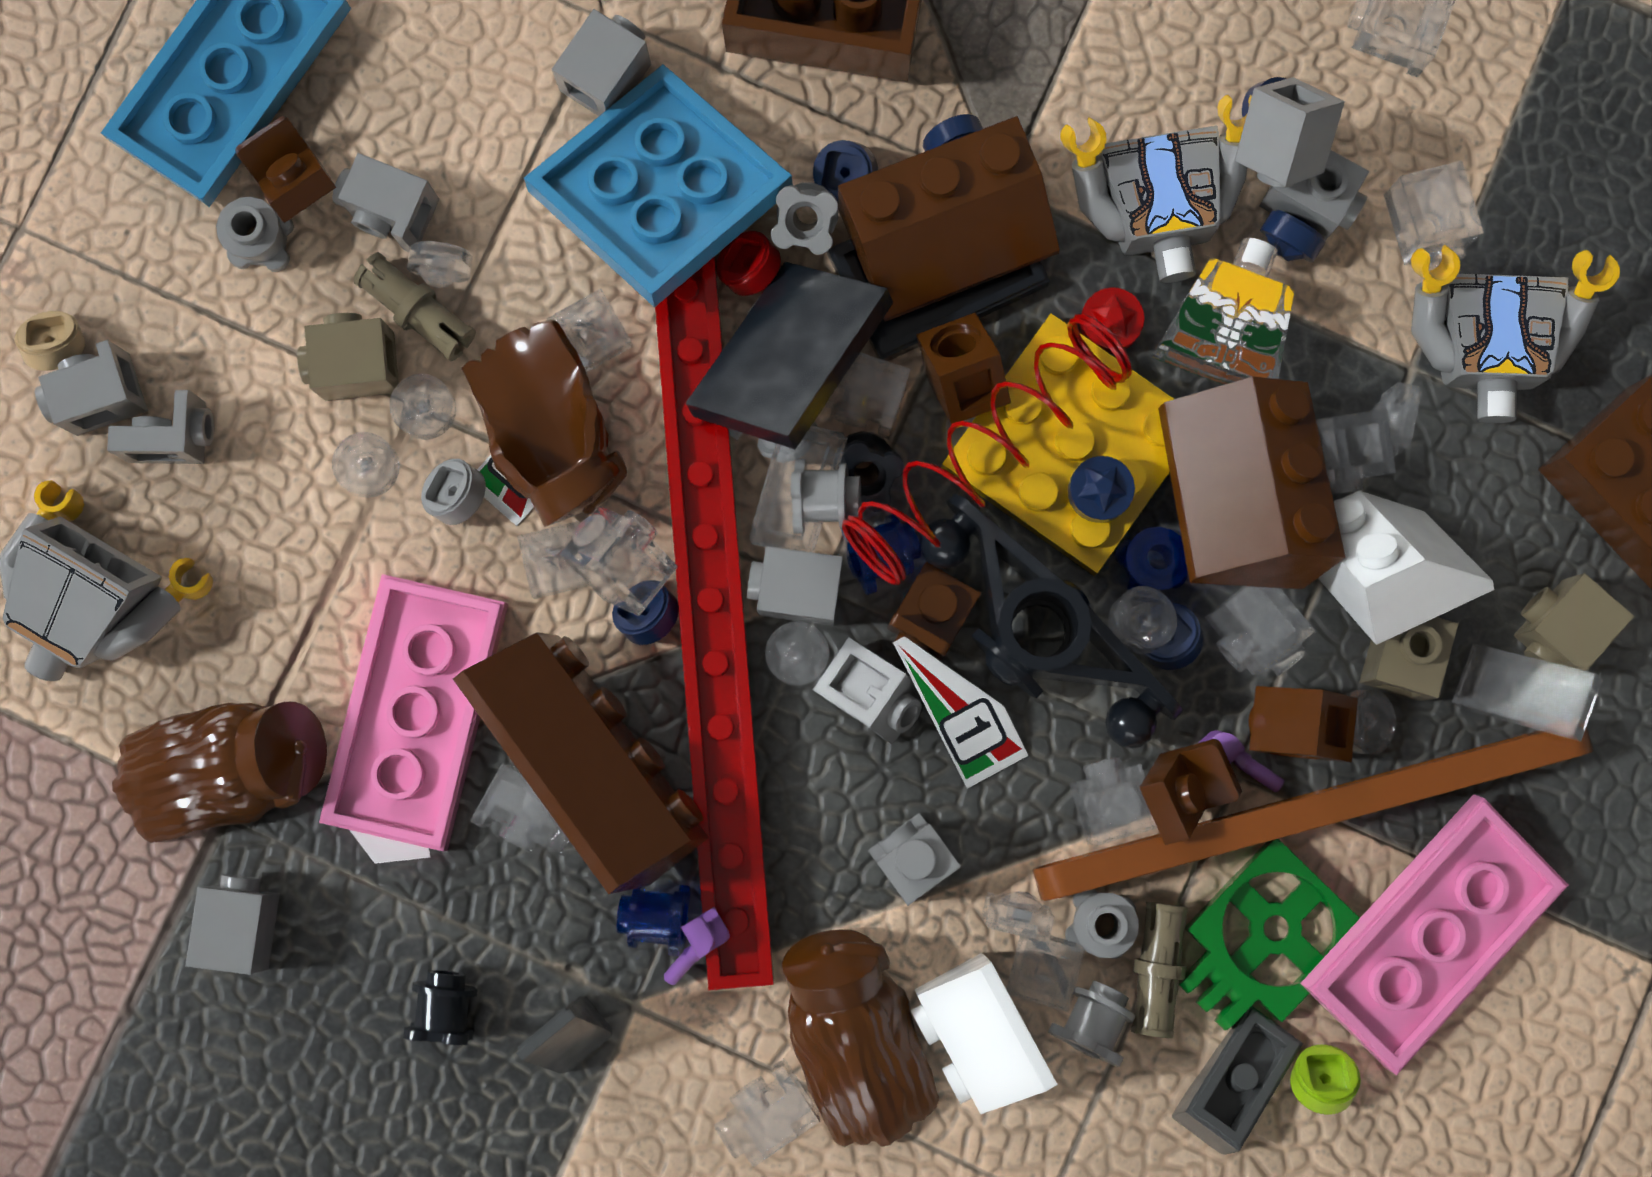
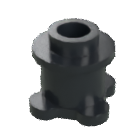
(880, 474)
(442, 1009)

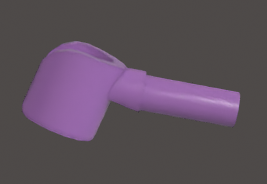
(1236, 753)
(704, 935)

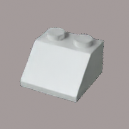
(1398, 567)
(983, 1035)

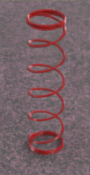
(872, 538)

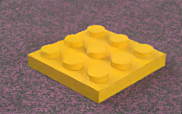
(1105, 423)

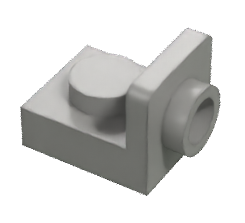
(157, 441)
(871, 691)

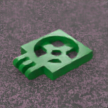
(1233, 972)

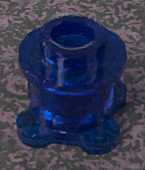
(901, 539)
(1139, 571)
(654, 918)

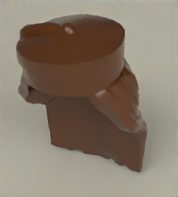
(545, 422)
(218, 767)
(856, 1039)

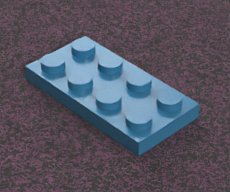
(219, 85)

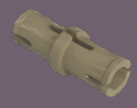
(414, 306)
(1159, 970)

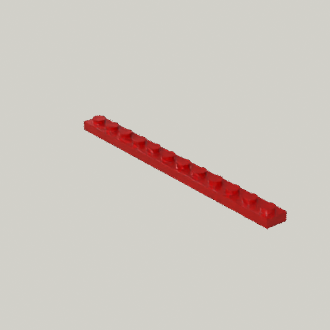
(714, 639)

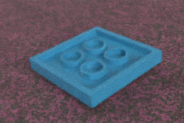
(658, 184)

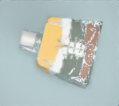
(1231, 319)

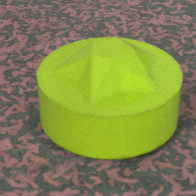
(1325, 1079)

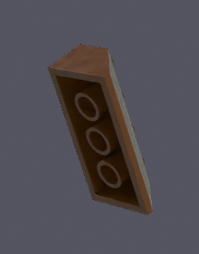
(584, 760)

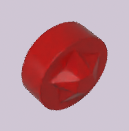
(748, 263)
(1118, 312)

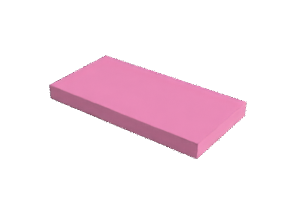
(406, 717)
(1434, 934)

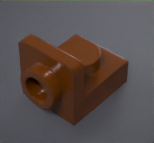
(285, 168)
(933, 610)
(1185, 785)

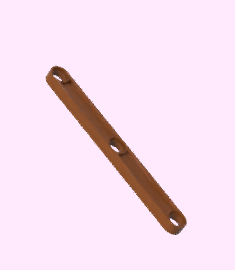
(1308, 812)

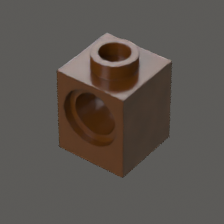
(963, 367)
(1303, 723)

